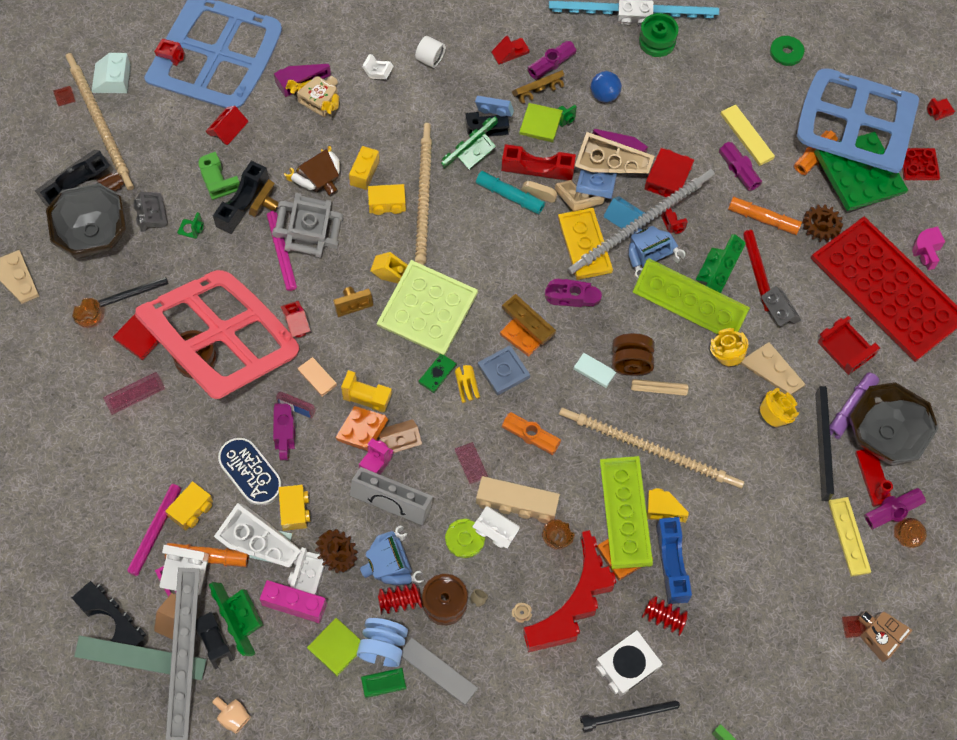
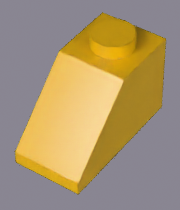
(388, 267)
(664, 505)

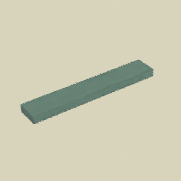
(131, 656)

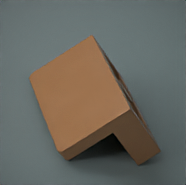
(401, 436)

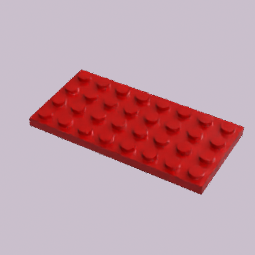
(889, 288)

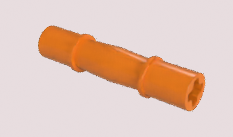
(765, 215)
(219, 556)

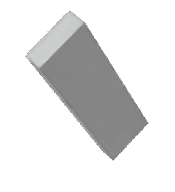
(438, 671)

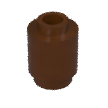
(112, 181)

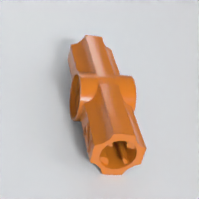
(809, 159)
(520, 428)

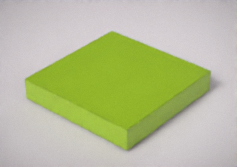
(541, 122)
(335, 646)

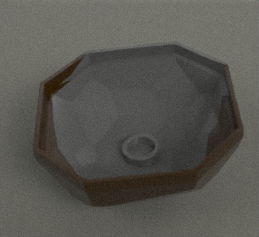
(86, 220)
(893, 423)

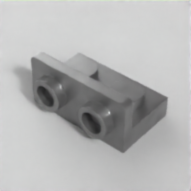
(150, 210)
(780, 306)

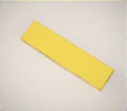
(747, 135)
(849, 536)

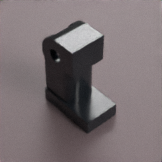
(475, 122)
(210, 634)

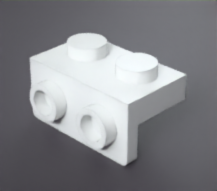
(634, 11)
(496, 527)
(307, 572)

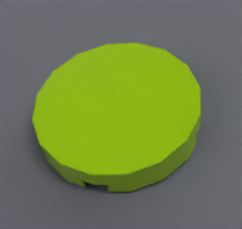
(463, 539)

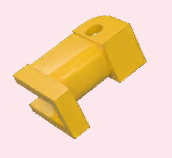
(365, 394)

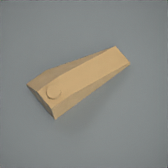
(607, 156)

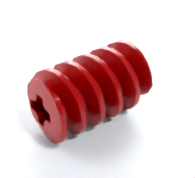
(399, 598)
(666, 615)

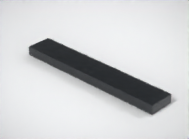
(824, 444)

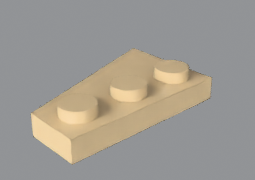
(16, 277)
(772, 367)

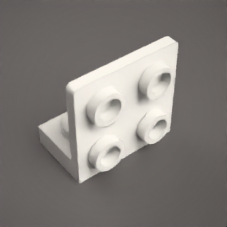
(182, 558)

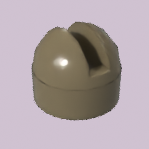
(478, 597)

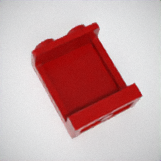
(668, 173)
(847, 345)

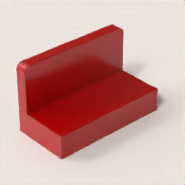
(227, 124)

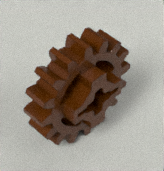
(822, 222)
(336, 551)

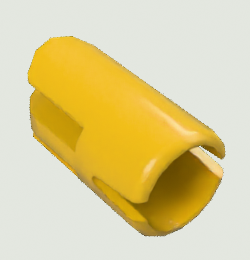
(466, 381)

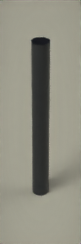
(132, 292)

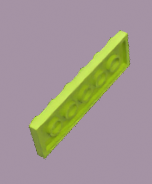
(689, 298)
(625, 513)

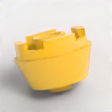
(729, 347)
(778, 408)

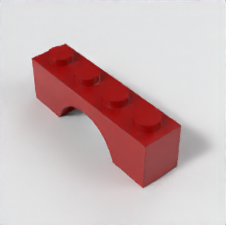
(517, 160)

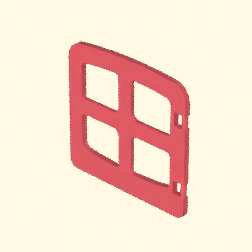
(219, 330)

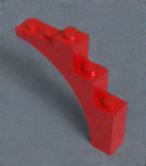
(560, 626)

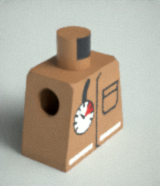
(883, 634)

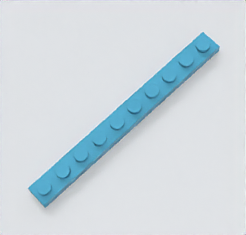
(608, 8)

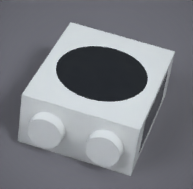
(628, 664)

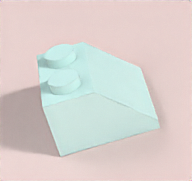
(111, 74)

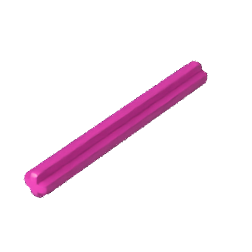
(282, 255)
(153, 531)

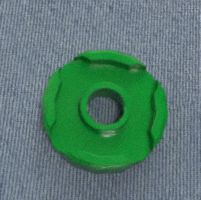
(791, 43)

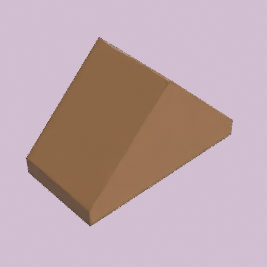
(165, 617)

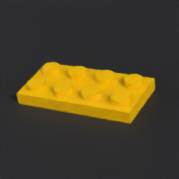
(581, 236)

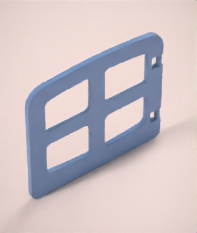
(159, 70)
(855, 117)

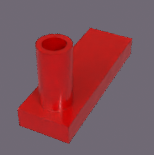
(873, 476)

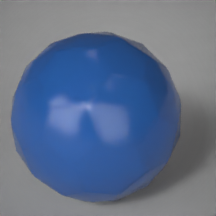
(605, 86)

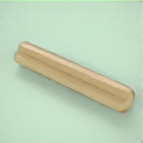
(659, 387)

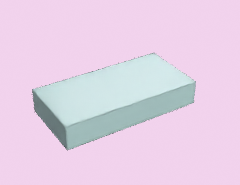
(594, 370)

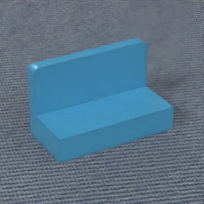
(622, 212)

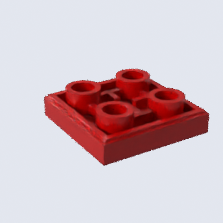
(920, 164)
(136, 338)

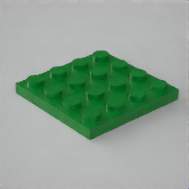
(858, 182)

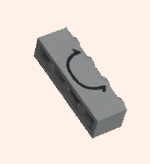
(391, 496)

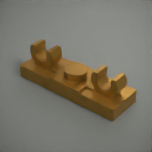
(539, 85)
(528, 319)

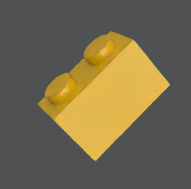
(364, 168)
(386, 199)
(189, 506)
(292, 507)

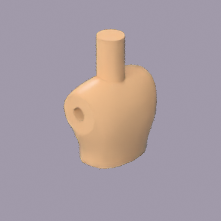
(232, 716)

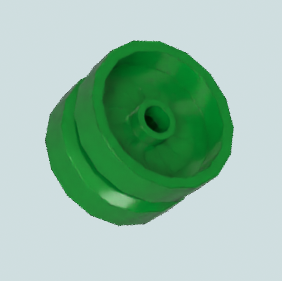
(658, 35)

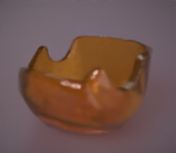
(88, 305)
(556, 527)
(910, 532)

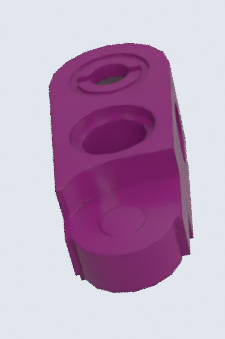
(559, 293)
(283, 429)

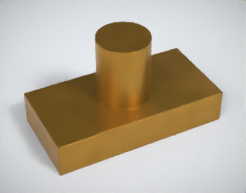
(264, 200)
(352, 301)

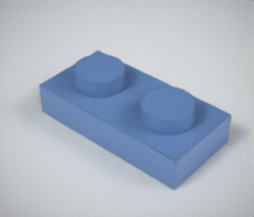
(494, 106)

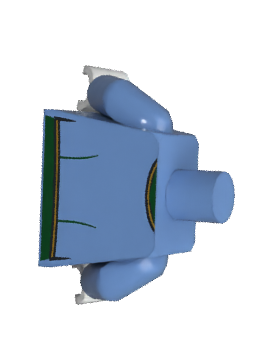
(652, 244)
(389, 561)

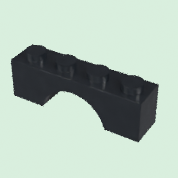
(83, 169)
(231, 213)
(93, 601)

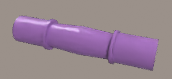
(842, 418)

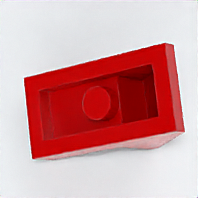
(509, 50)

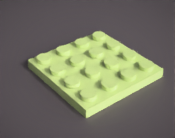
(427, 308)

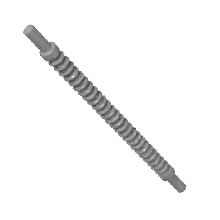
(693, 185)

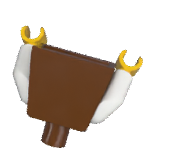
(317, 172)

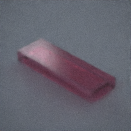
(134, 393)

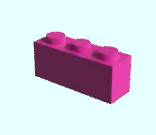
(293, 601)

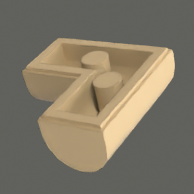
(574, 199)

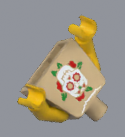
(317, 94)

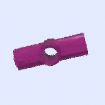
(551, 59)
(740, 166)
(894, 508)

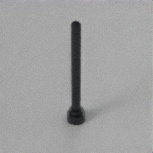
(590, 722)

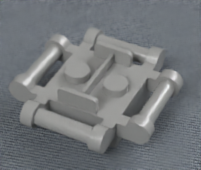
(307, 224)

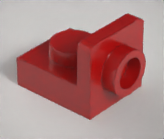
(170, 50)
(940, 109)
(671, 222)

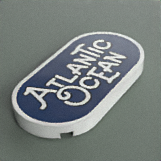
(249, 471)

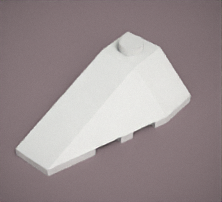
(253, 535)

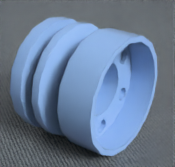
(383, 641)

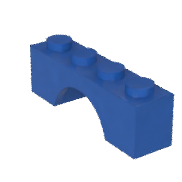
(670, 545)

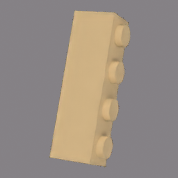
(517, 499)

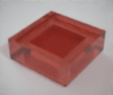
(64, 96)
(852, 626)

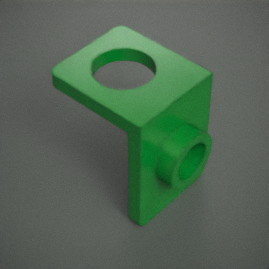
(568, 115)
(196, 227)

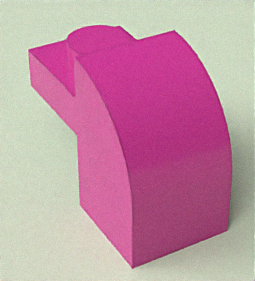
(926, 245)
(377, 457)

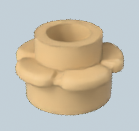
(522, 607)

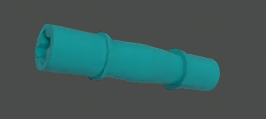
(510, 192)

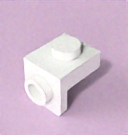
(377, 69)

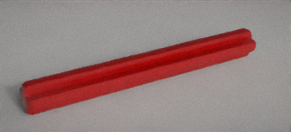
(757, 264)

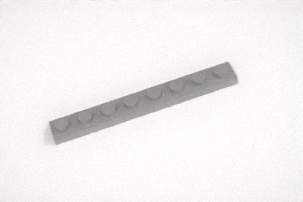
(182, 654)

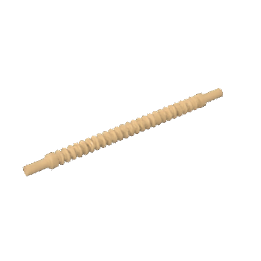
(101, 125)
(423, 195)
(719, 475)

